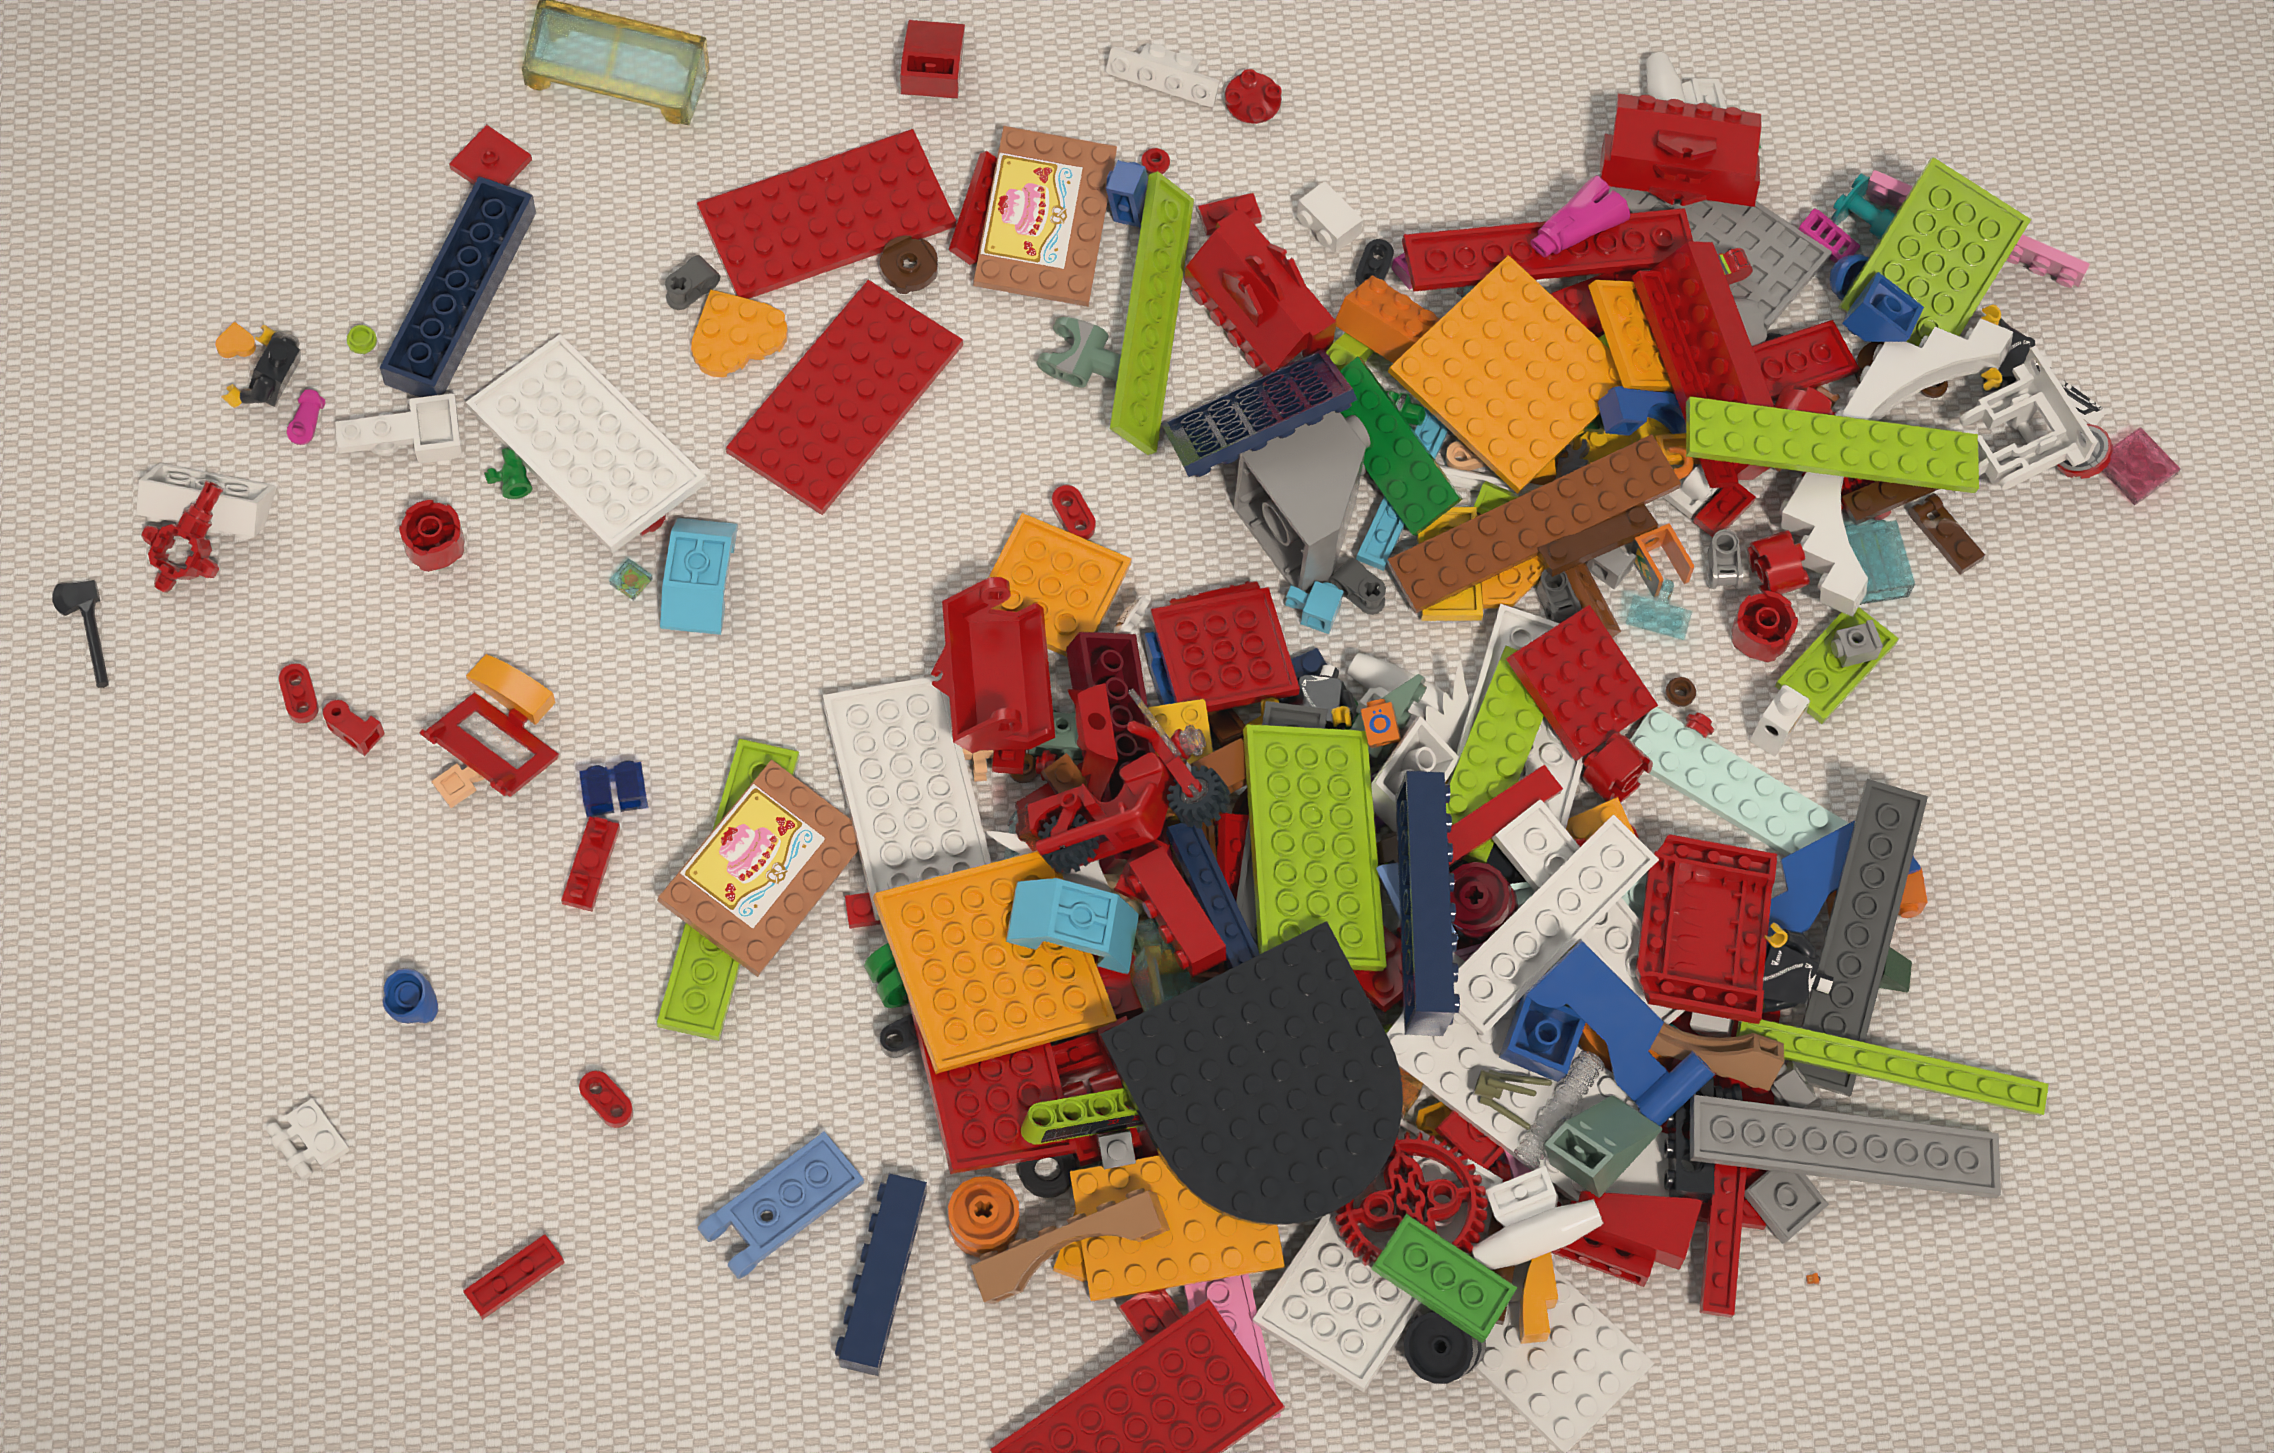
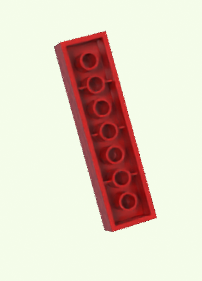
(1714, 331)

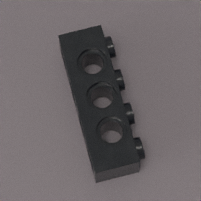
(1680, 1181)

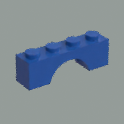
(1628, 409)

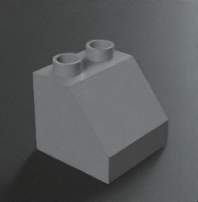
(1302, 496)

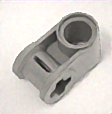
(1725, 566)

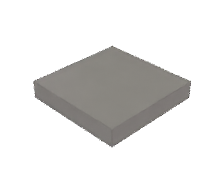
(1785, 1202)

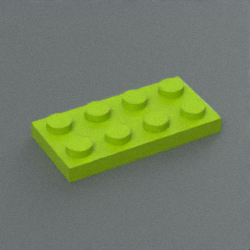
(1821, 675)

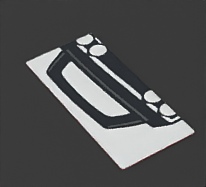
(2088, 409)

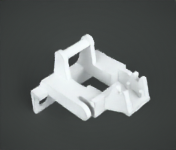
(2020, 402)

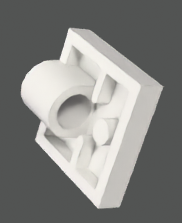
(1692, 493)

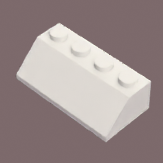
(172, 489)

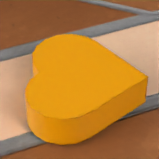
(235, 342)

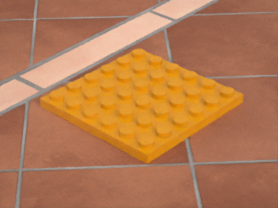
(1510, 373)
(970, 985)

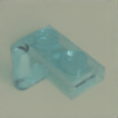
(1659, 615)

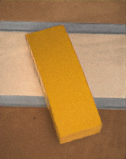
(512, 688)
(1537, 1296)

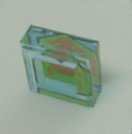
(630, 579)

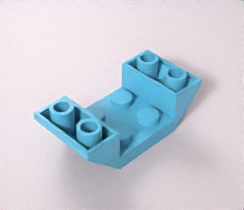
(696, 575)
(1074, 919)

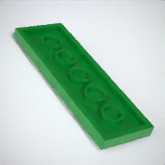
(1397, 455)

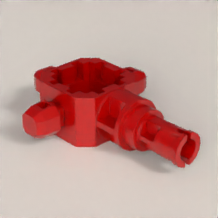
(192, 527)

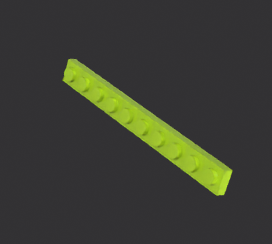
(1904, 1068)

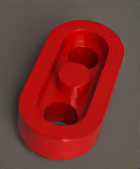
(1076, 514)
(298, 695)
(607, 1100)

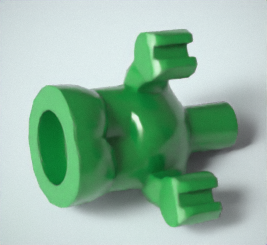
(513, 476)

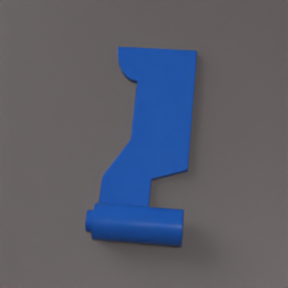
(1810, 878)
(1627, 1029)

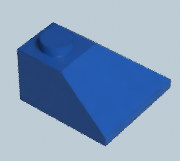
(1883, 312)

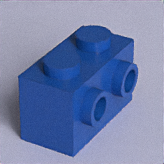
(1127, 192)

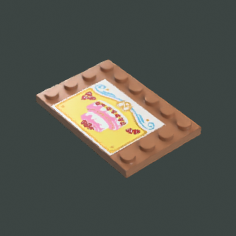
(1045, 216)
(762, 868)

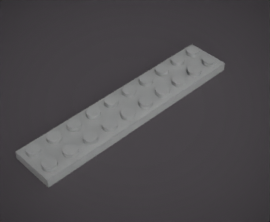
(1844, 1146)

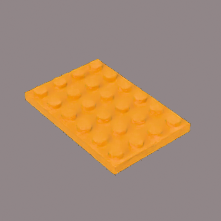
(1194, 1250)

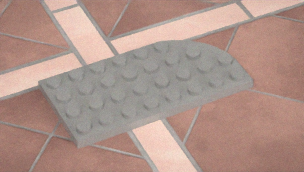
(1777, 251)

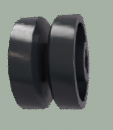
(1429, 1355)

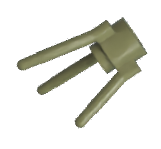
(1491, 1085)

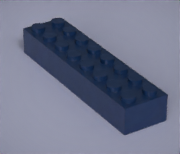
(458, 289)
(1426, 904)

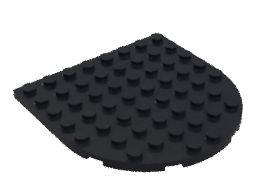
(1267, 1084)

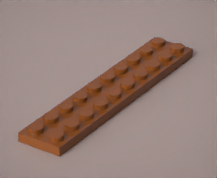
(1519, 527)

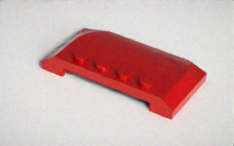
(1706, 928)

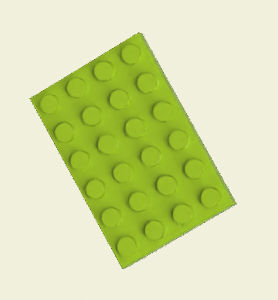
(1943, 248)

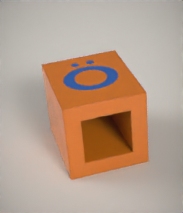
(1380, 723)

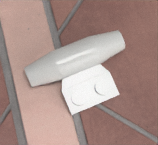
(1665, 84)
(1384, 677)
(1532, 1221)

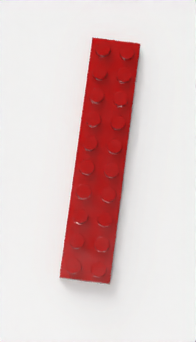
(1470, 254)

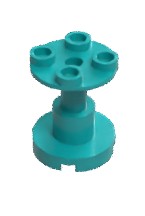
(1861, 207)

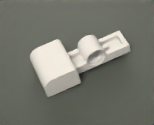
(429, 426)

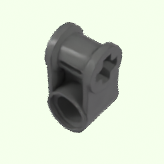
(690, 283)
(1360, 586)
(1557, 602)

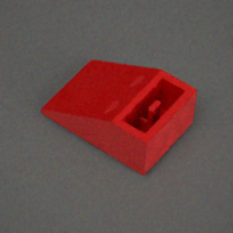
(932, 59)

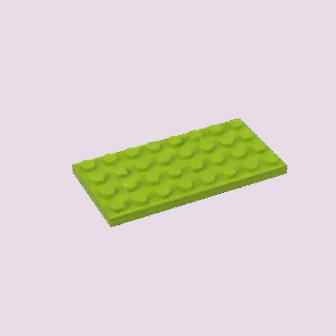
(1314, 838)

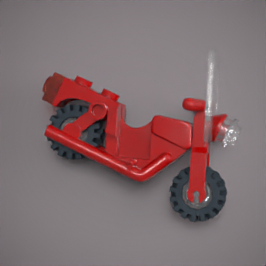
(1069, 823)

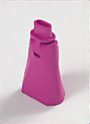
(1583, 216)

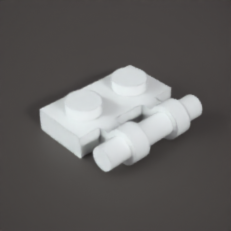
(316, 1133)

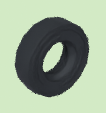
(1048, 1188)

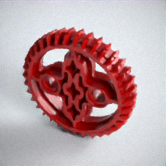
(1471, 1193)

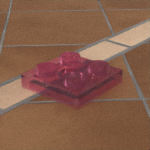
(2139, 466)

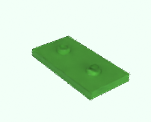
(1444, 1278)

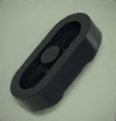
(1371, 266)

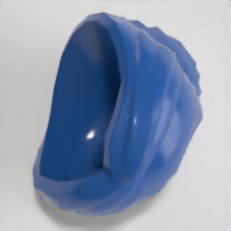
(1845, 272)
(410, 997)

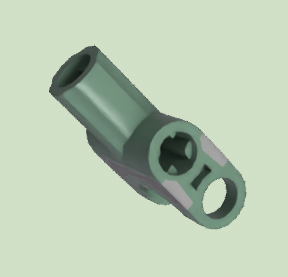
(1084, 356)

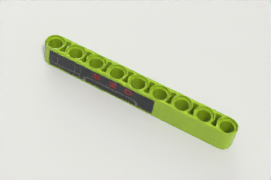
(1085, 1119)

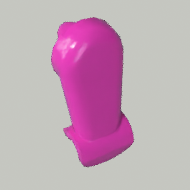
(304, 423)

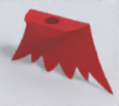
(1095, 736)

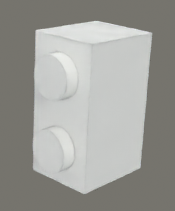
(1329, 217)

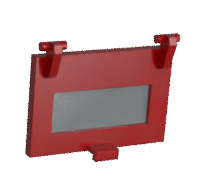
(492, 744)

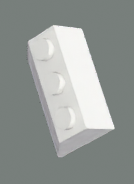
(1417, 751)

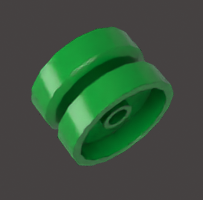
(884, 972)

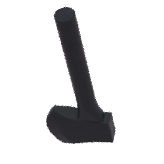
(84, 596)

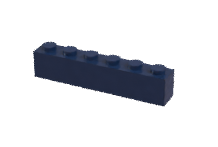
(882, 1275)

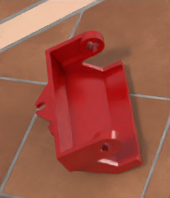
(1683, 151)
(1258, 296)
(995, 670)

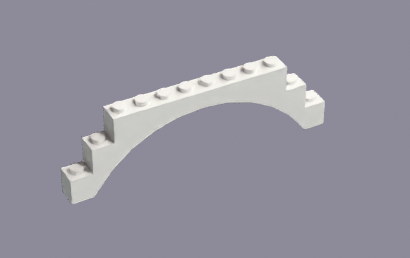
(1894, 376)

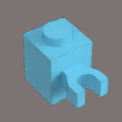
(1318, 607)

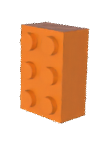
(1383, 318)

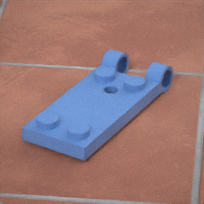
(793, 1192)

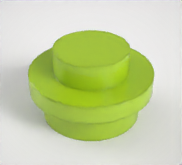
(361, 339)

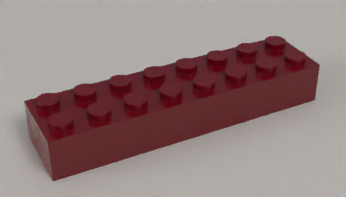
(1114, 660)

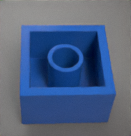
(1542, 1038)

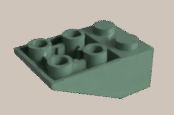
(1600, 1144)

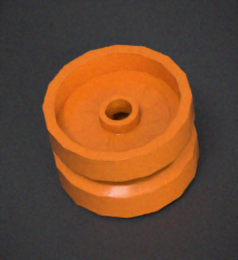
(967, 1214)

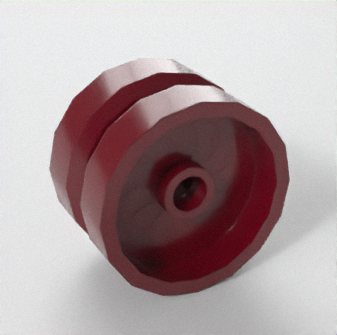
(1494, 895)

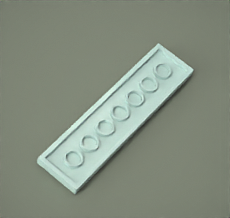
(1731, 786)

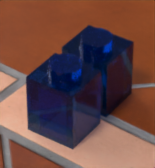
(597, 788)

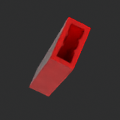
(1646, 1225)

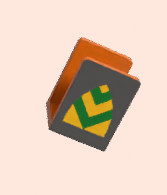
(1667, 538)

